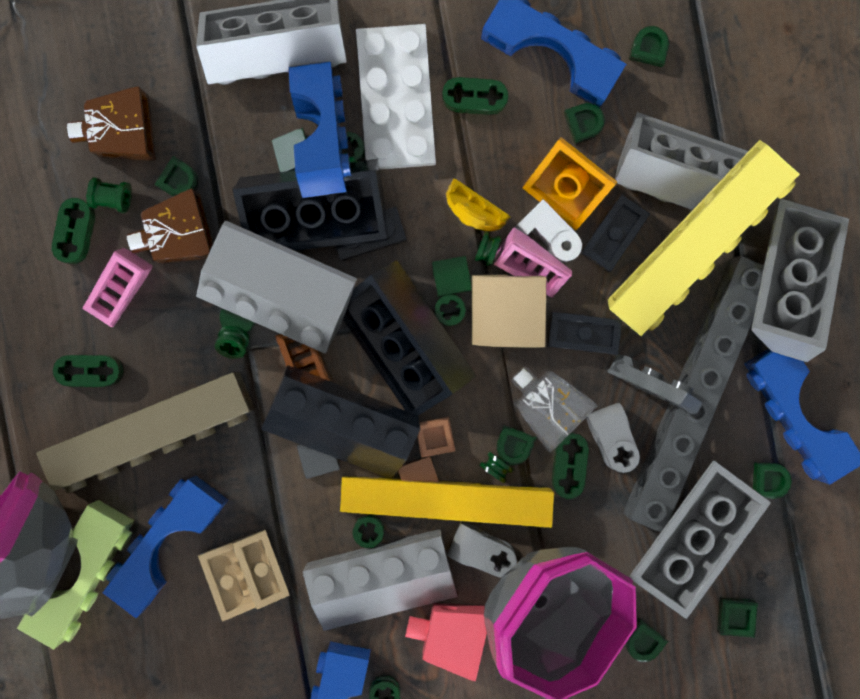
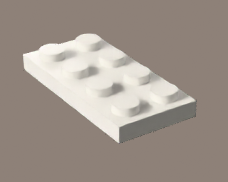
(396, 96)

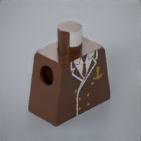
(117, 126)
(174, 230)

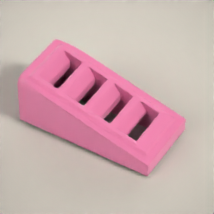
(529, 248)
(114, 267)

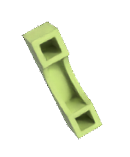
(99, 536)

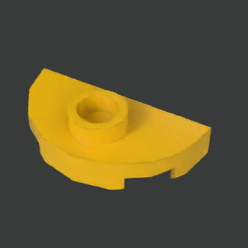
(474, 209)

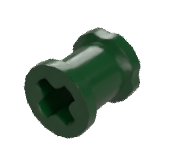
(109, 195)

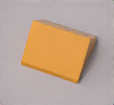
(569, 183)

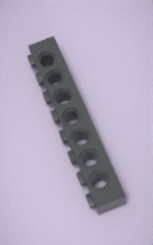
(707, 373)

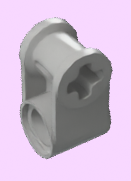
(612, 431)
(475, 549)

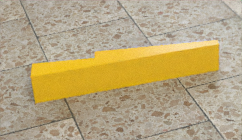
(448, 501)

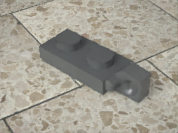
(651, 382)

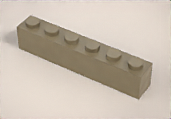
(145, 431)

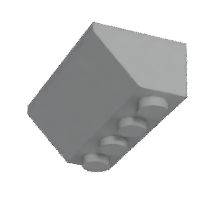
(269, 38)
(673, 161)
(800, 280)
(275, 287)
(699, 539)
(380, 580)

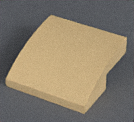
(508, 311)
(243, 575)

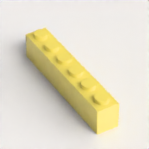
(702, 237)

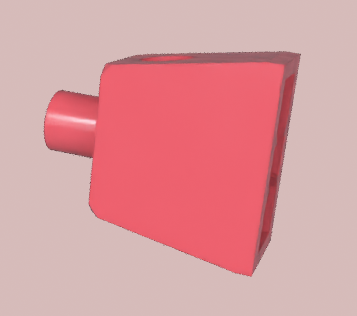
(452, 637)

